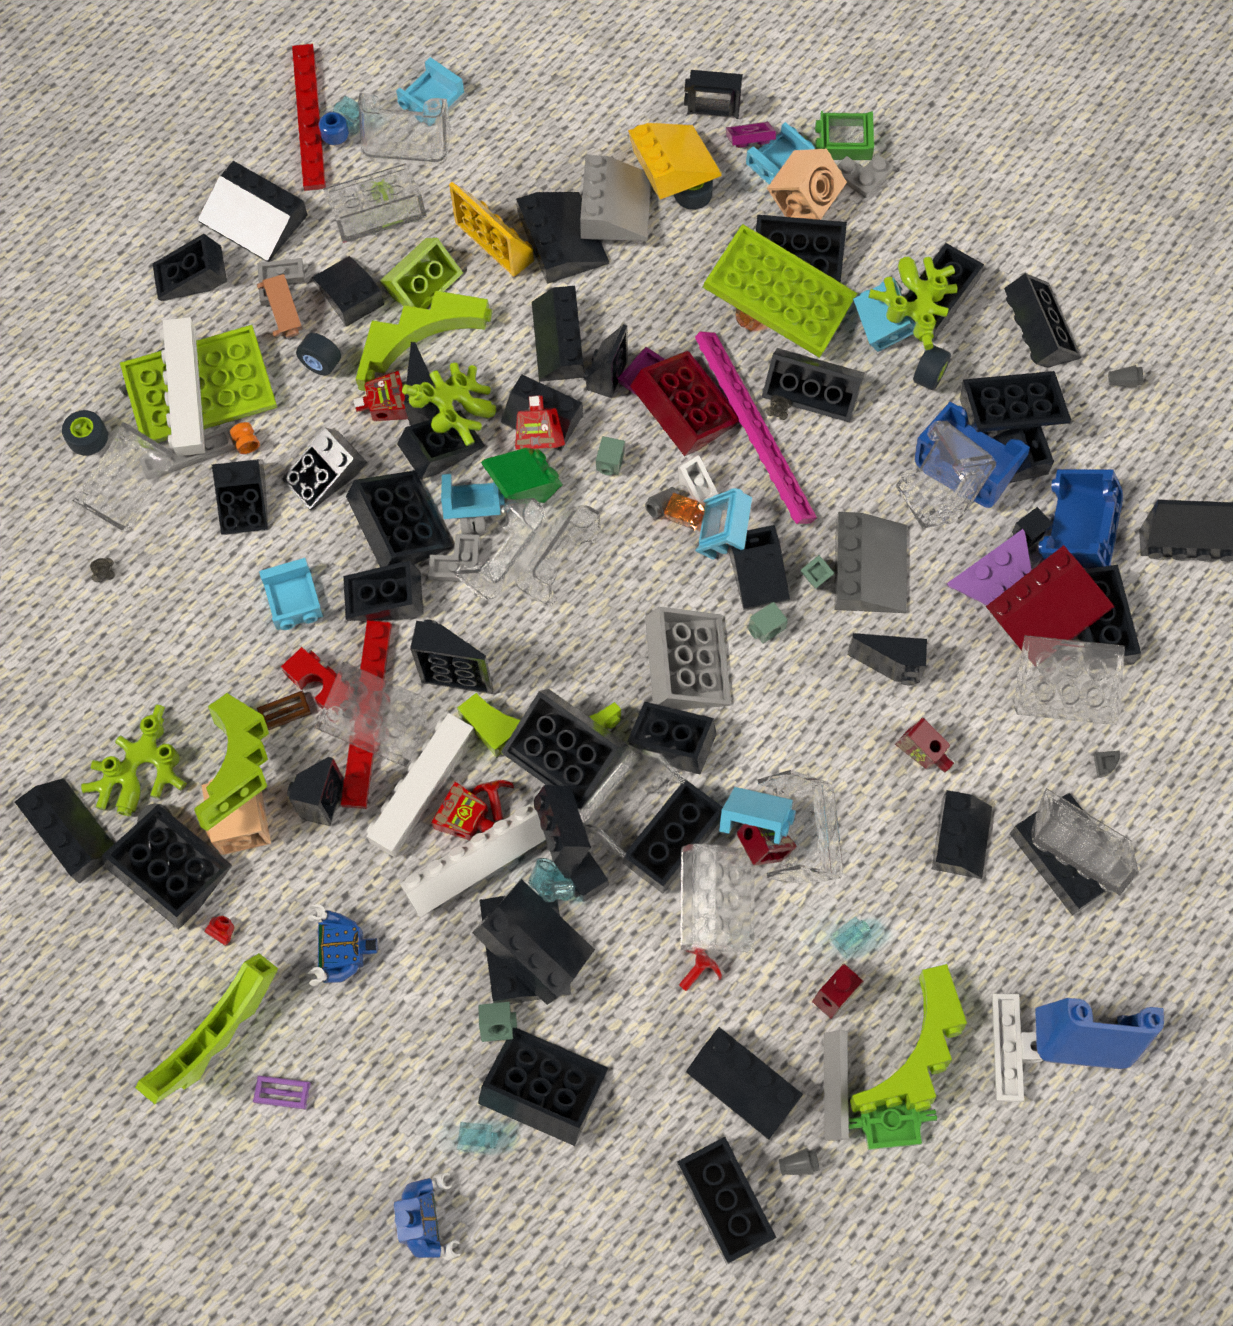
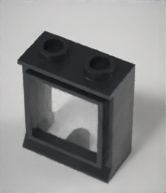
(713, 93)

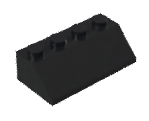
(1041, 321)
(557, 335)
(813, 384)
(66, 827)
(744, 1083)

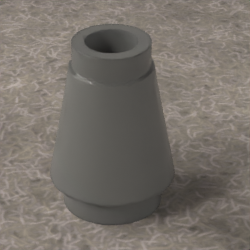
(1126, 377)
(658, 503)
(800, 1163)

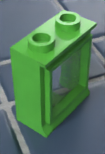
(846, 135)

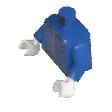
(339, 947)
(418, 1222)

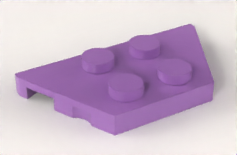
(995, 571)

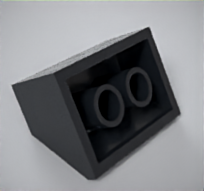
(568, 409)
(317, 791)
(562, 827)
(962, 835)

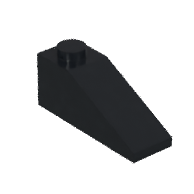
(588, 878)

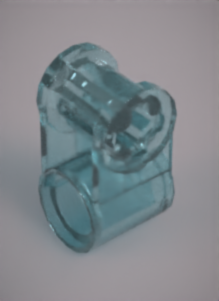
(550, 882)

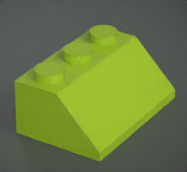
(421, 274)

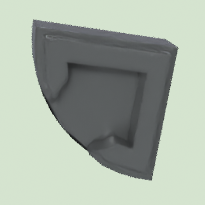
(1106, 762)

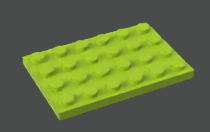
(780, 290)
(230, 379)

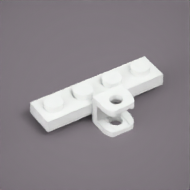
(1010, 1048)

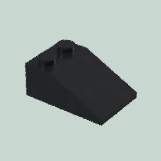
(190, 269)
(349, 290)
(608, 363)
(418, 374)
(433, 451)
(384, 593)
(892, 656)
(675, 734)

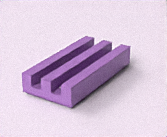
(298, 1105)

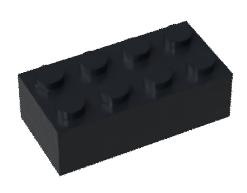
(965, 277)
(1117, 624)
(683, 820)
(725, 1200)

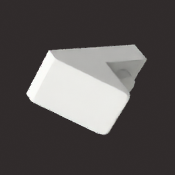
(696, 479)

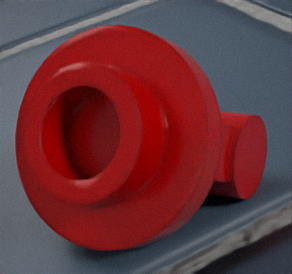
(220, 929)

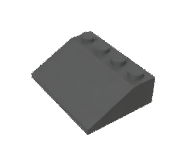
(870, 564)

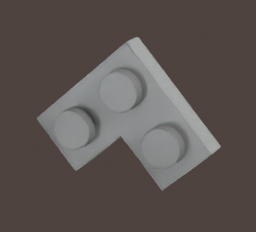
(865, 179)
(291, 268)
(465, 553)

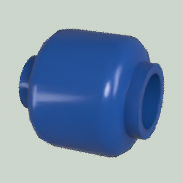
(333, 128)

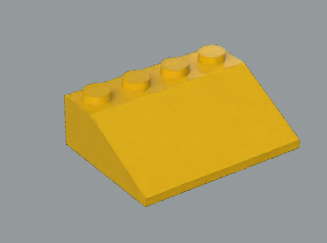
(672, 157)
(490, 231)

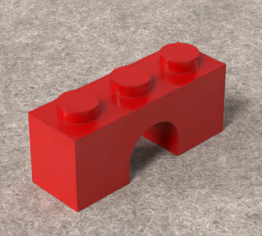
(305, 668)

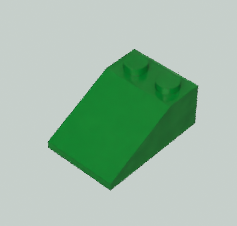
(523, 474)

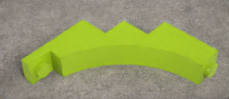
(390, 340)
(240, 772)

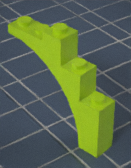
(496, 728)
(214, 1034)
(912, 1081)

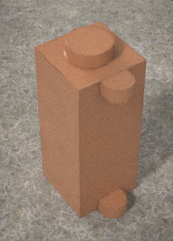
(282, 306)

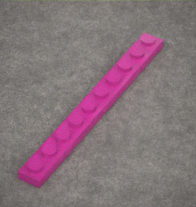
(756, 428)

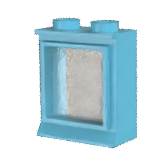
(724, 522)

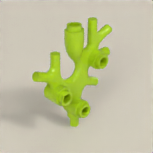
(927, 293)
(453, 389)
(125, 771)

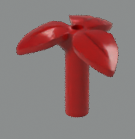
(492, 789)
(702, 962)

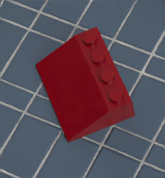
(684, 402)
(1050, 601)

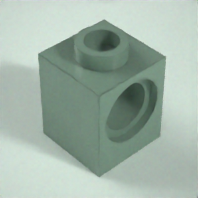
(610, 456)
(817, 571)
(767, 623)
(496, 1021)

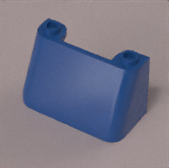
(1007, 457)
(1085, 515)
(1071, 1037)

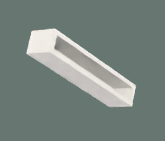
(183, 387)
(420, 785)
(474, 860)

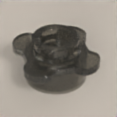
(779, 401)
(99, 564)

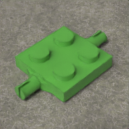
(892, 1126)

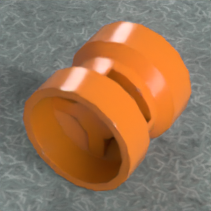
(244, 438)

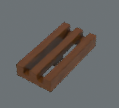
(288, 718)

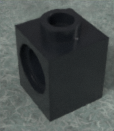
(1035, 526)

